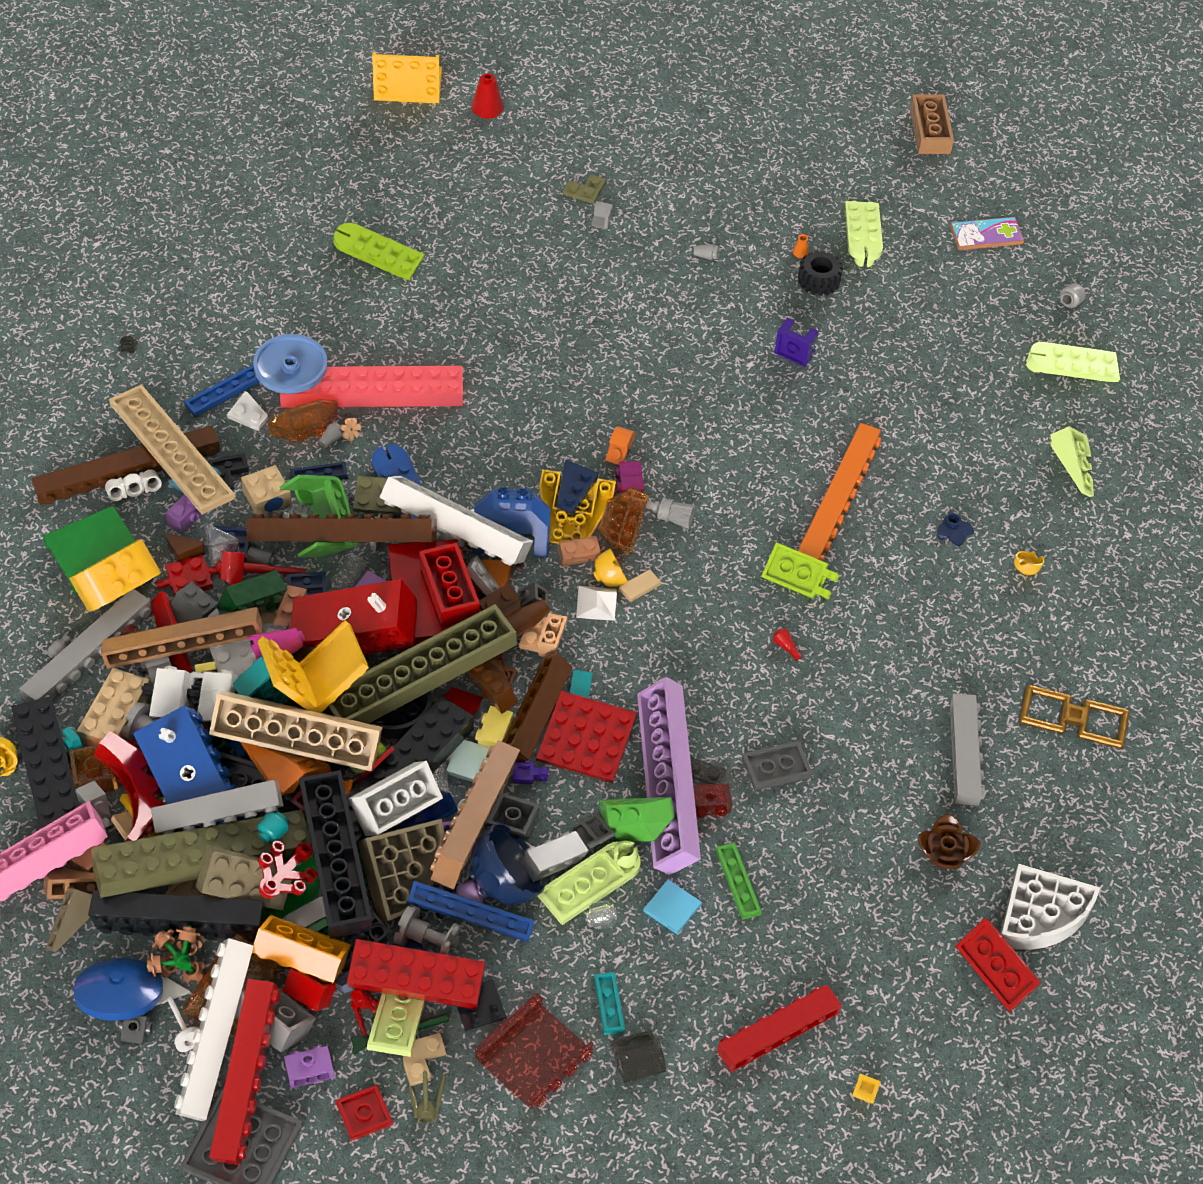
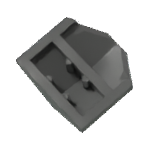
(593, 831)

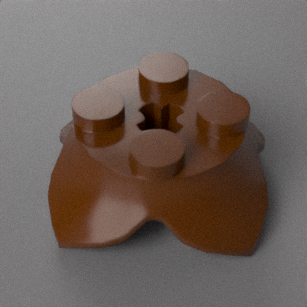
(948, 832)

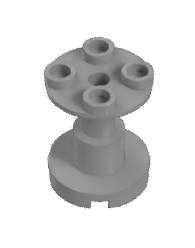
(137, 718)
(413, 928)

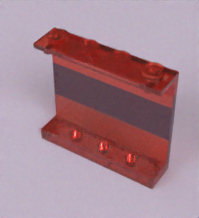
(532, 1052)

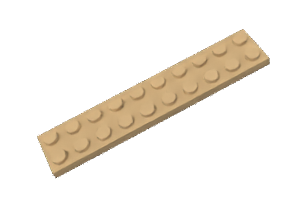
(172, 449)

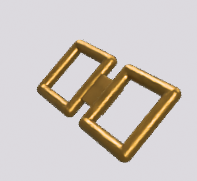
(1074, 716)

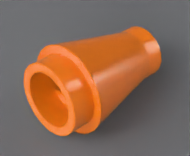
(801, 247)

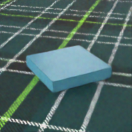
(672, 906)

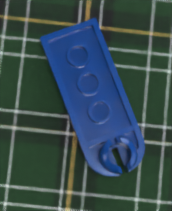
(397, 465)

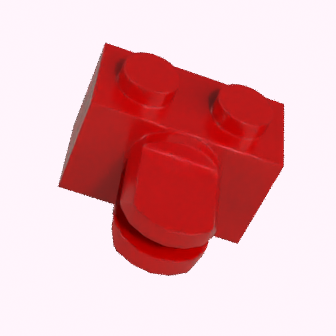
(309, 990)

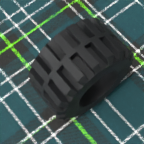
(829, 276)

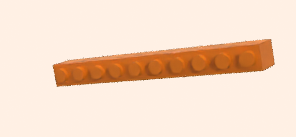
(840, 492)

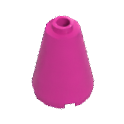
(286, 639)

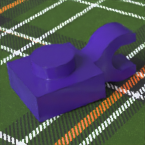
(526, 773)

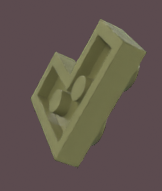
(587, 192)

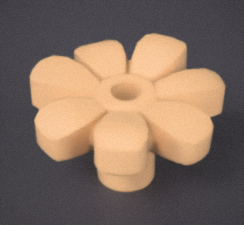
(350, 429)

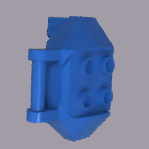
(519, 512)

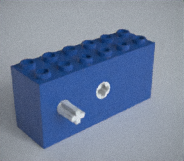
(184, 757)

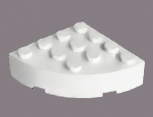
(1045, 908)

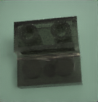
(638, 1056)

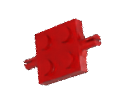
(188, 570)

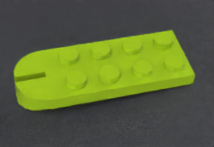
(377, 250)

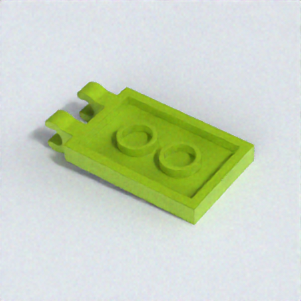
(798, 572)

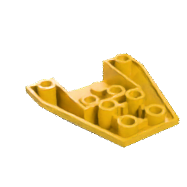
(587, 517)

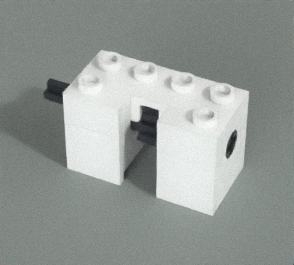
(179, 688)

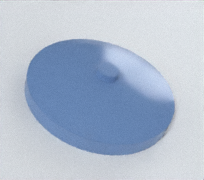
(290, 363)

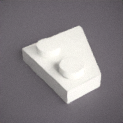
(248, 412)

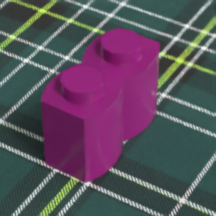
(629, 476)

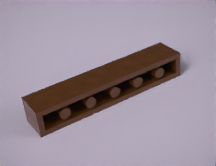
(538, 705)

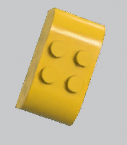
(115, 575)

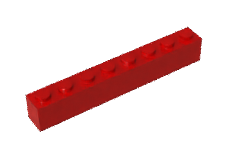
(244, 1072)

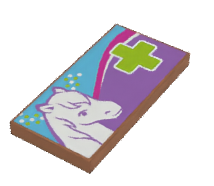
(986, 233)

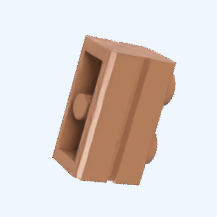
(578, 551)

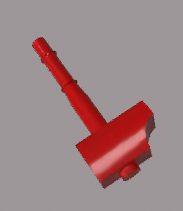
(232, 567)

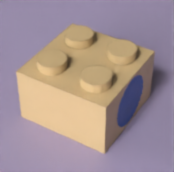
(264, 491)

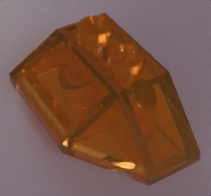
(303, 421)
(623, 518)

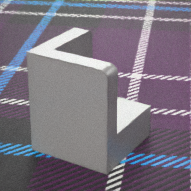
(602, 215)

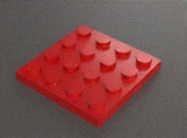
(586, 736)

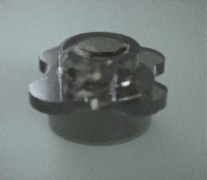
(127, 344)

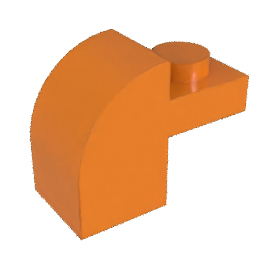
(620, 443)

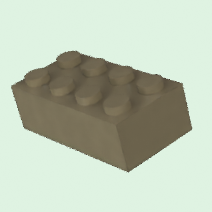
(236, 877)

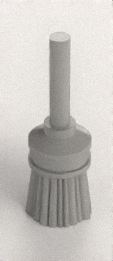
(673, 511)

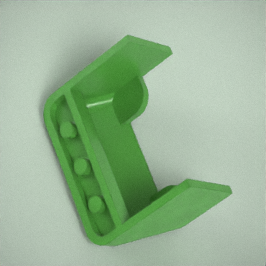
(325, 497)

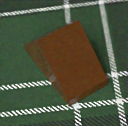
(184, 548)

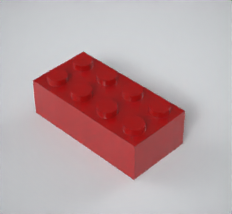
(449, 583)

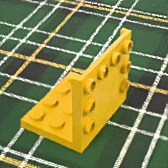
(406, 78)
(321, 674)

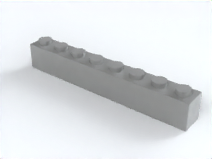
(85, 648)

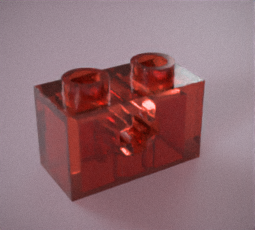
(719, 798)

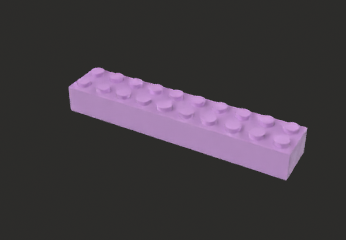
(669, 772)

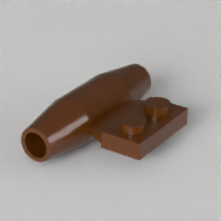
(519, 617)

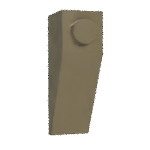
(70, 918)

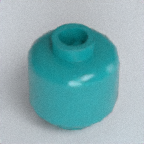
(272, 827)

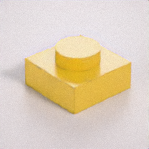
(866, 1088)

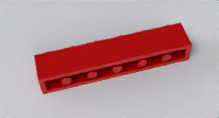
(778, 1028)

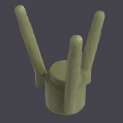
(426, 1110)

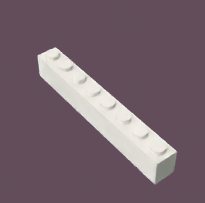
(213, 1030)

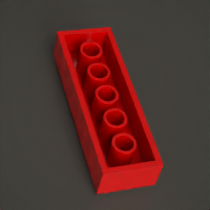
(416, 974)

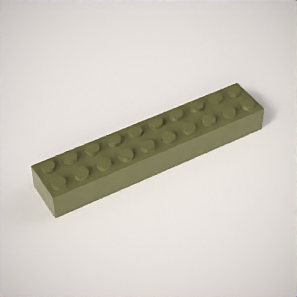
(425, 666)
(180, 855)

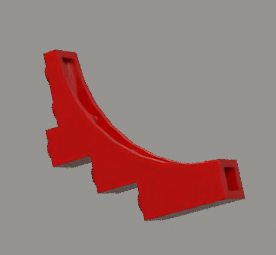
(132, 769)

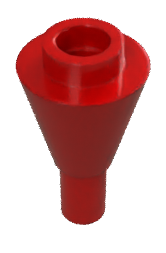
(785, 641)

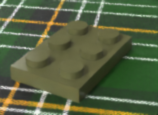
(367, 497)

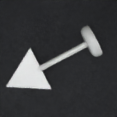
(171, 991)

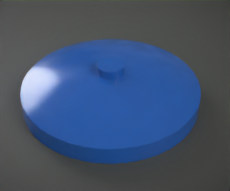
(117, 989)

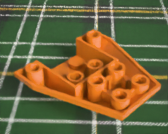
(284, 766)

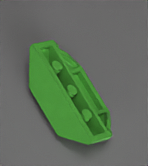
(637, 817)

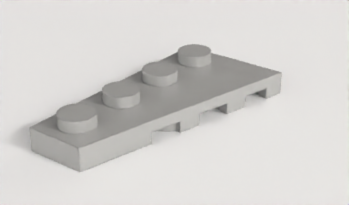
(481, 576)

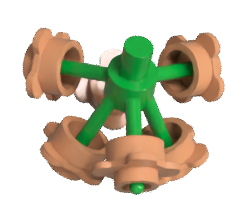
(173, 960)

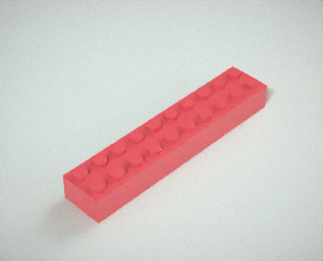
(385, 387)

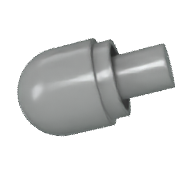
(57, 646)

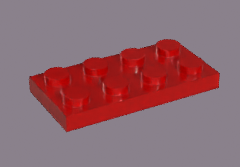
(998, 964)

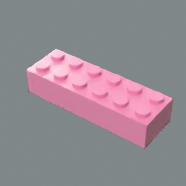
(50, 848)

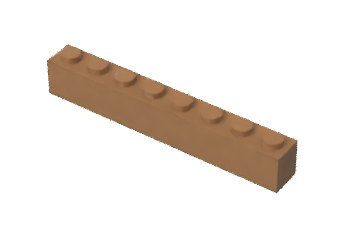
(181, 638)

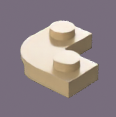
(423, 1049)

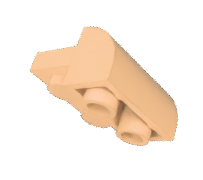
(545, 635)

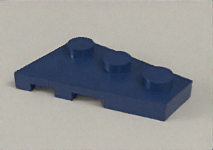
(575, 486)

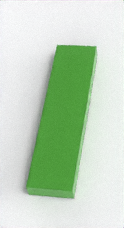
(738, 881)

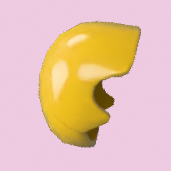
(1028, 563)

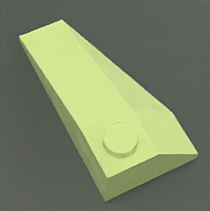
(1072, 450)

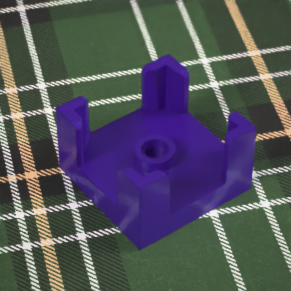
(793, 345)

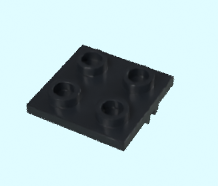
(488, 1009)

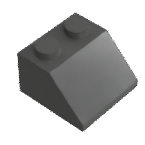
(192, 604)
(516, 814)

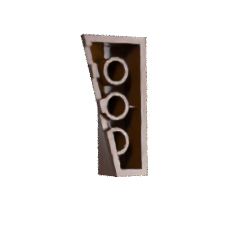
(493, 683)

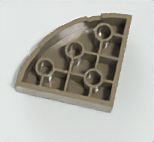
(396, 861)

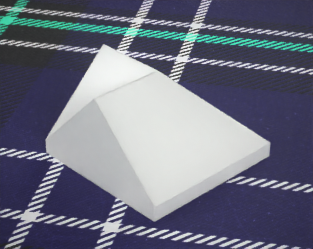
(596, 603)

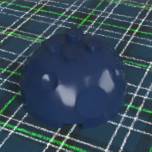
(498, 867)

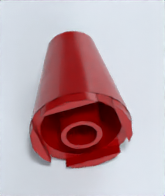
(487, 97)

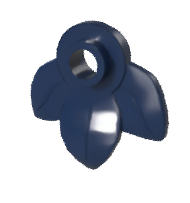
(954, 531)

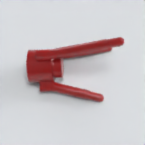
(362, 1000)

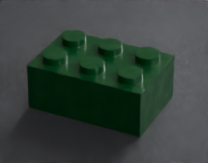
(260, 592)

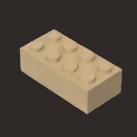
(111, 706)

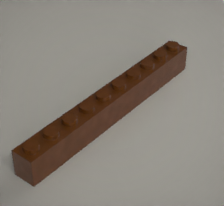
(95, 473)
(342, 529)

